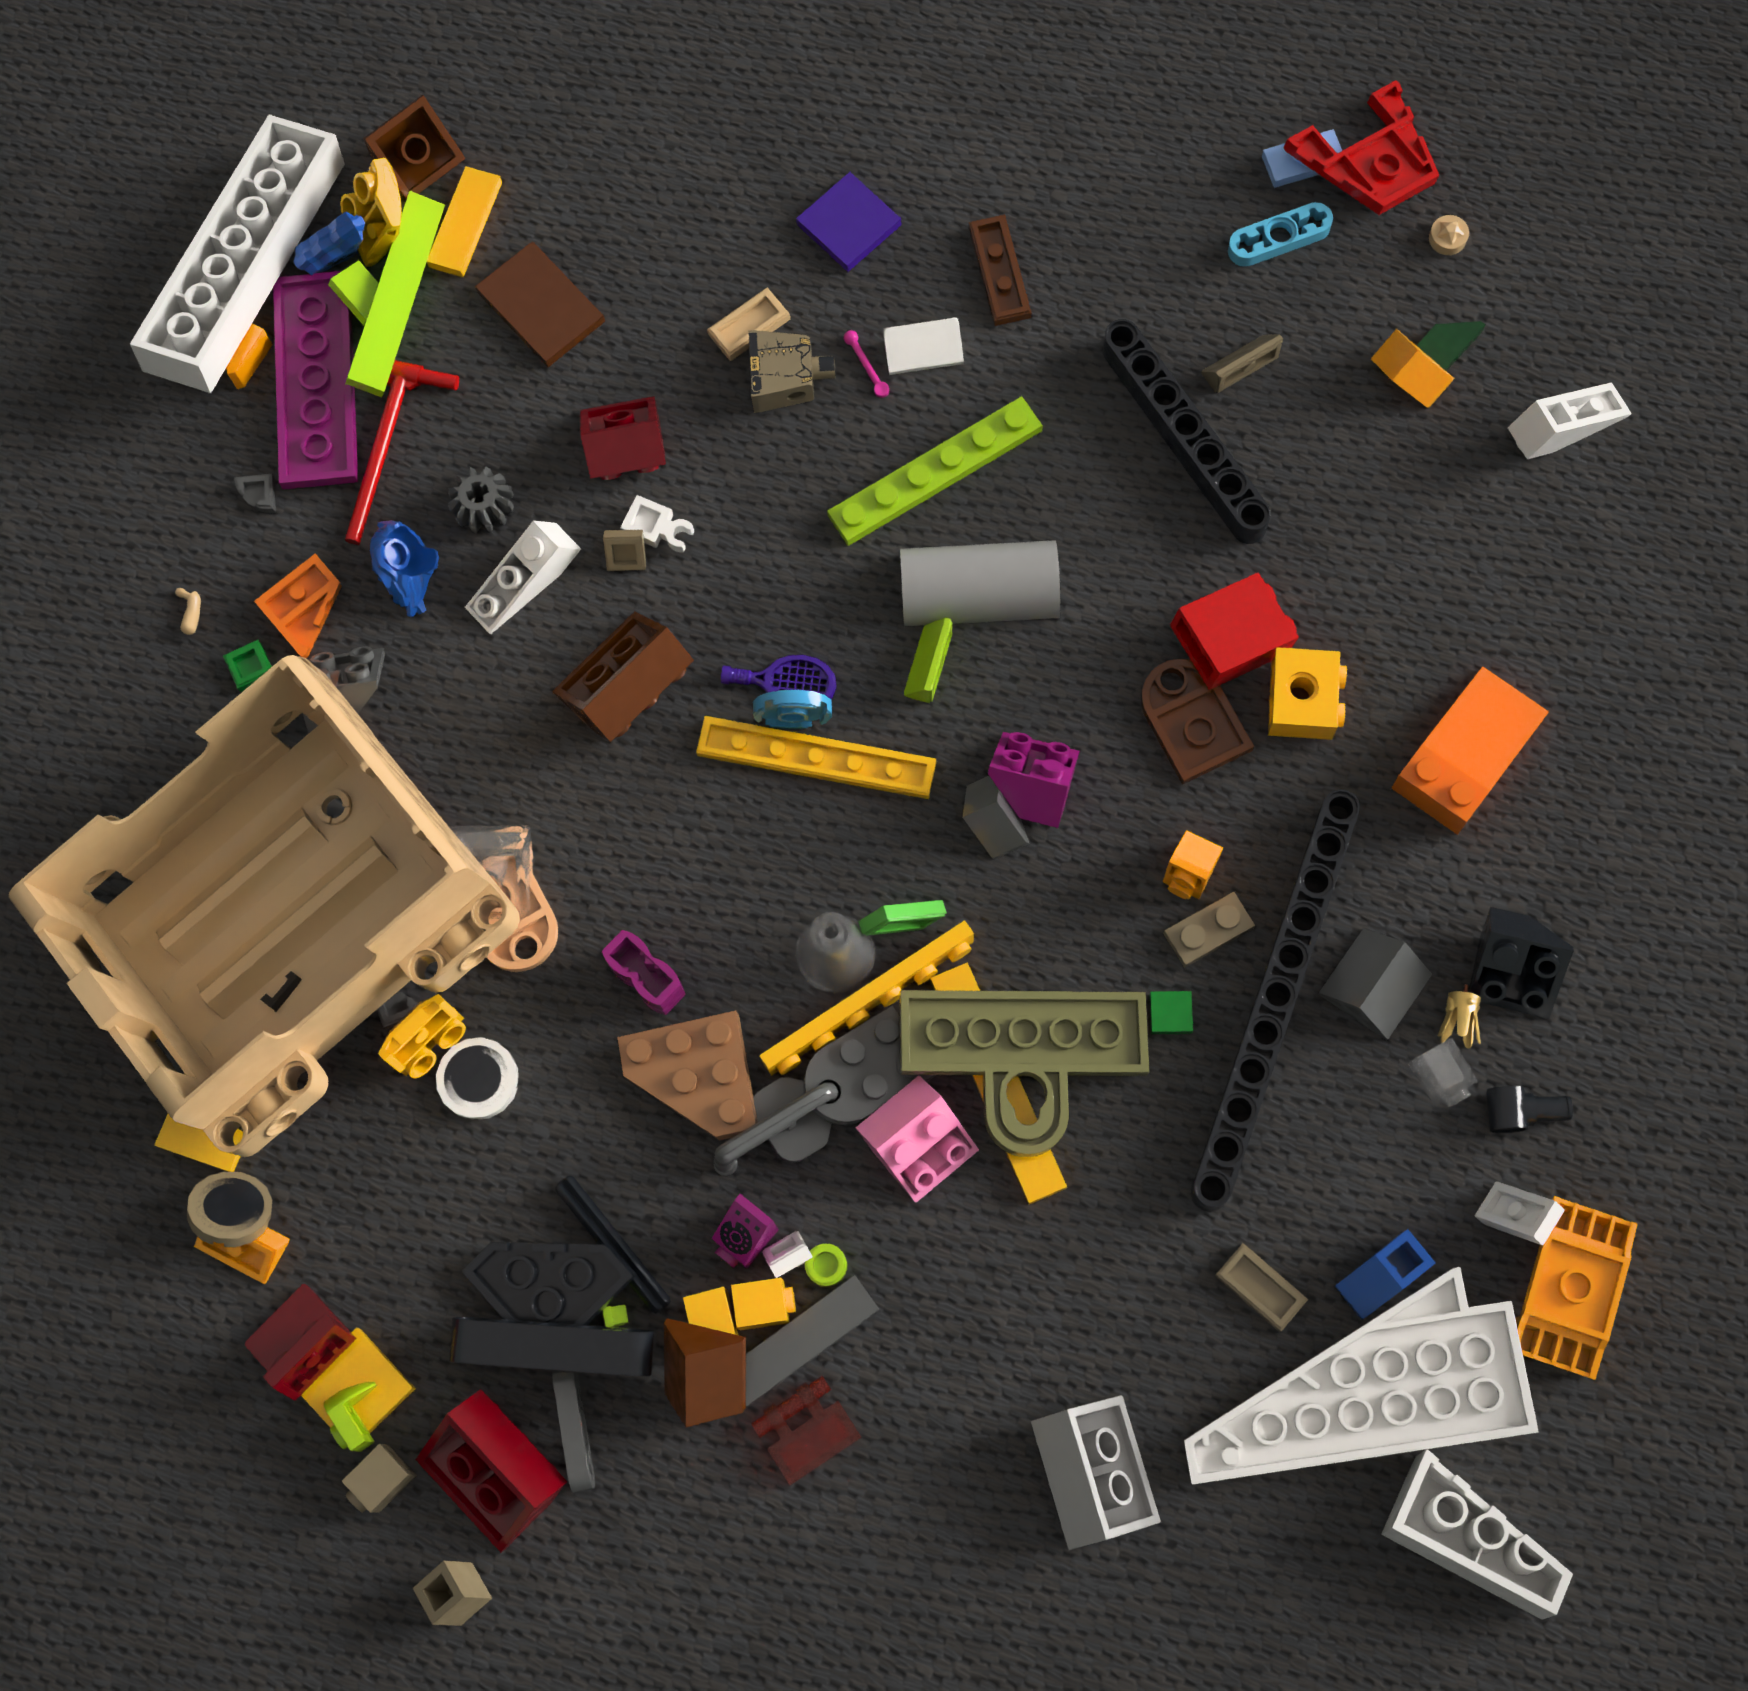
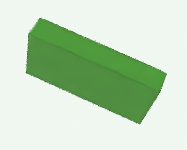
(902, 917)

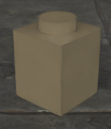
(377, 1479)
(452, 1593)

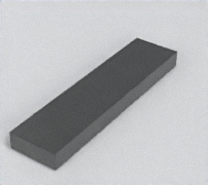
(806, 1337)

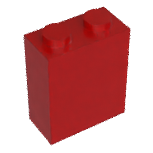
(1233, 630)

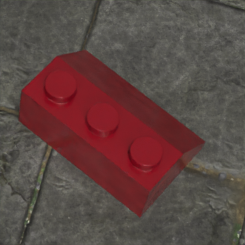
(490, 1469)

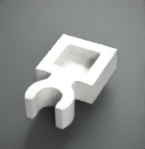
(656, 523)

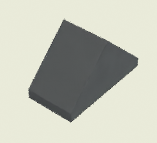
(993, 819)

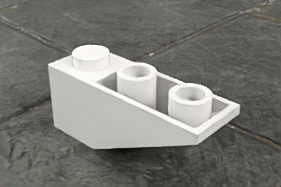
(522, 574)

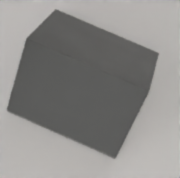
(1376, 981)

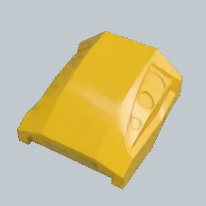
(379, 205)
(411, 1040)

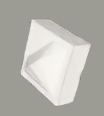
(787, 1254)

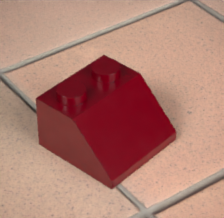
(622, 438)

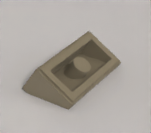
(1243, 362)

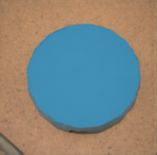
(792, 708)

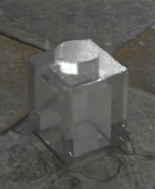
(1444, 1073)

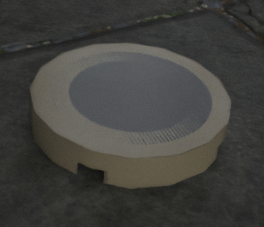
(229, 1209)

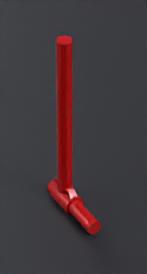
(402, 377)

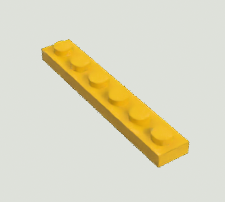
(855, 1008)

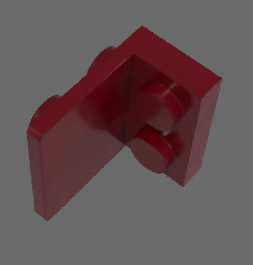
(299, 1342)

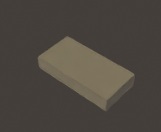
(1261, 1287)

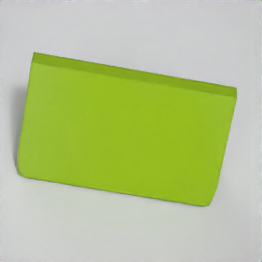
(929, 660)

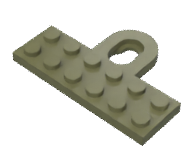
(1026, 1035)

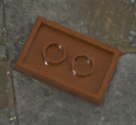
(540, 304)

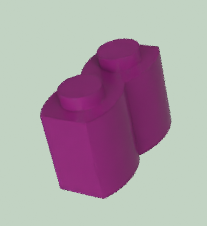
(637, 968)

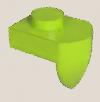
(348, 1426)

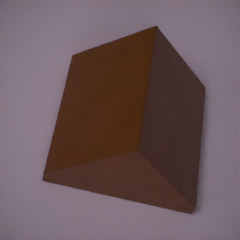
(415, 147)
(703, 1372)

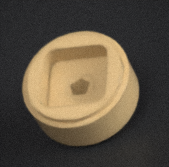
(1448, 235)

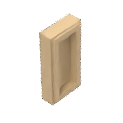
(759, 313)

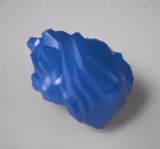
(403, 564)

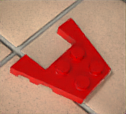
(1382, 166)

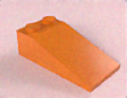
(1469, 750)

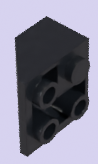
(1519, 964)

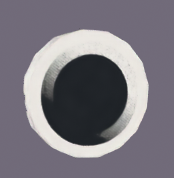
(477, 1078)

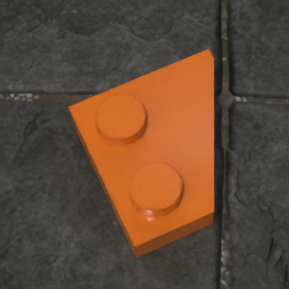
(301, 603)

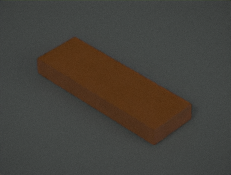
(999, 270)

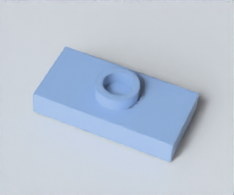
(1286, 169)

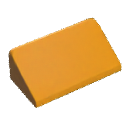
(252, 1259)

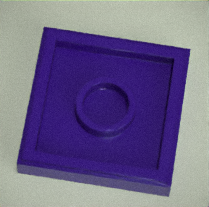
(848, 221)

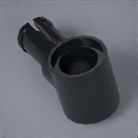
(1514, 1110)

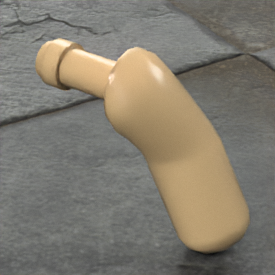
(192, 612)

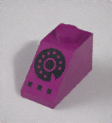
(743, 1233)

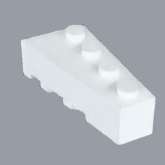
(1465, 1535)

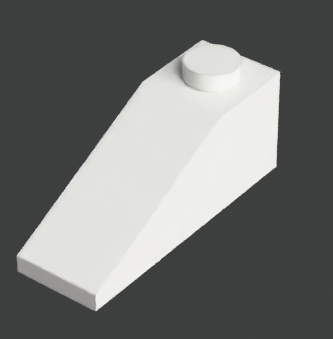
(1567, 419)

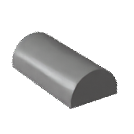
(980, 582)

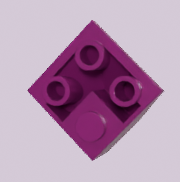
(1033, 776)

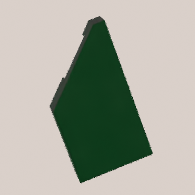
(1449, 341)

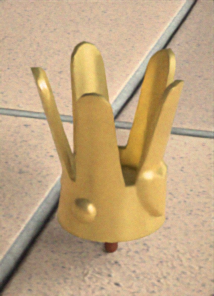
(1463, 1009)

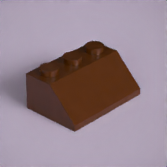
(624, 676)

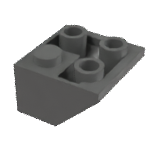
(352, 673)

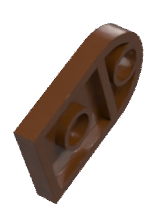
(1193, 722)

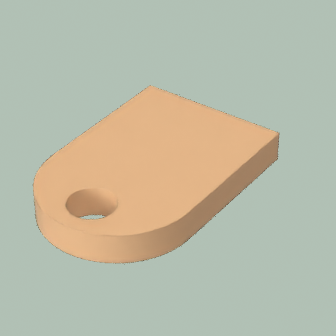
(539, 926)

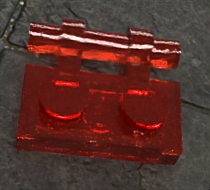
(814, 1441)

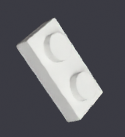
(1519, 1213)

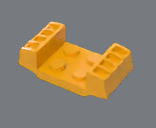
(1576, 1289)

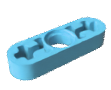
(1287, 220)

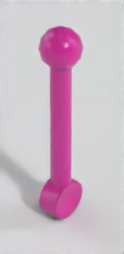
(881, 389)

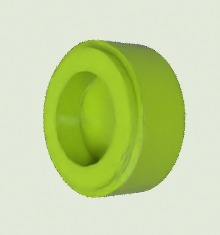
(826, 1266)

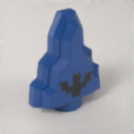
(330, 244)

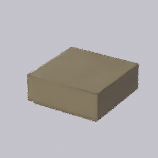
(624, 550)

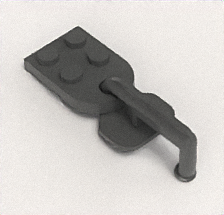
(800, 1113)

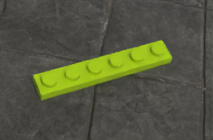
(934, 471)

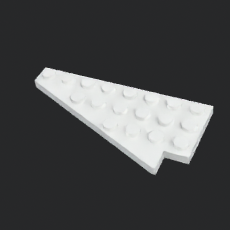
(1397, 1385)

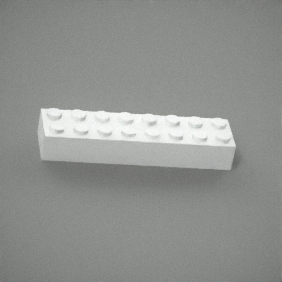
(238, 254)

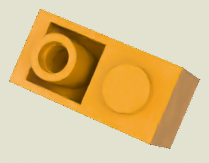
(1191, 866)

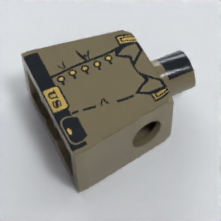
(784, 369)

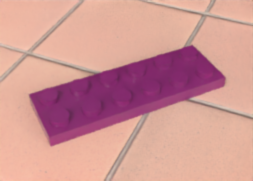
(311, 394)

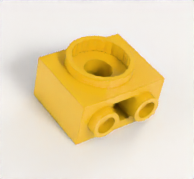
(1321, 677)

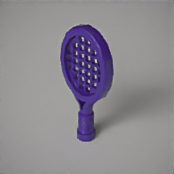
(747, 677)

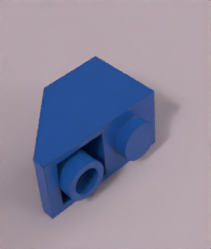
(1385, 1274)

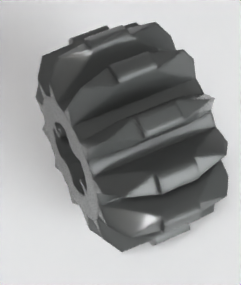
(466, 503)

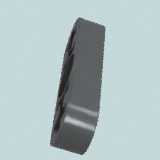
(573, 1430)

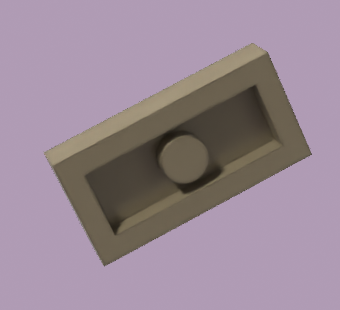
(1209, 929)

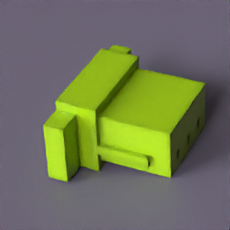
(614, 1316)

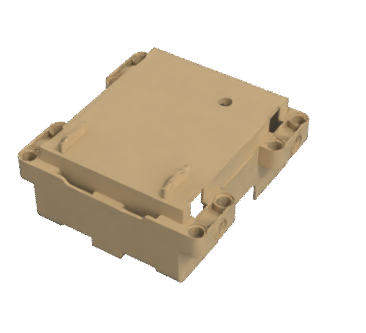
(256, 881)

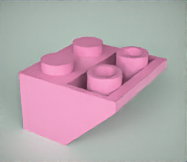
(917, 1138)

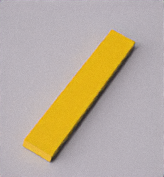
(816, 757)
(1039, 1174)

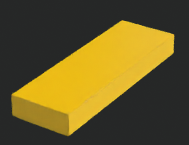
(464, 221)

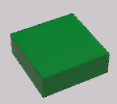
(247, 664)
(1171, 1012)

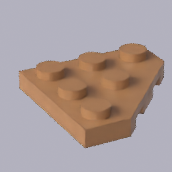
(695, 1071)

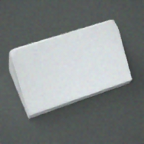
(923, 346)

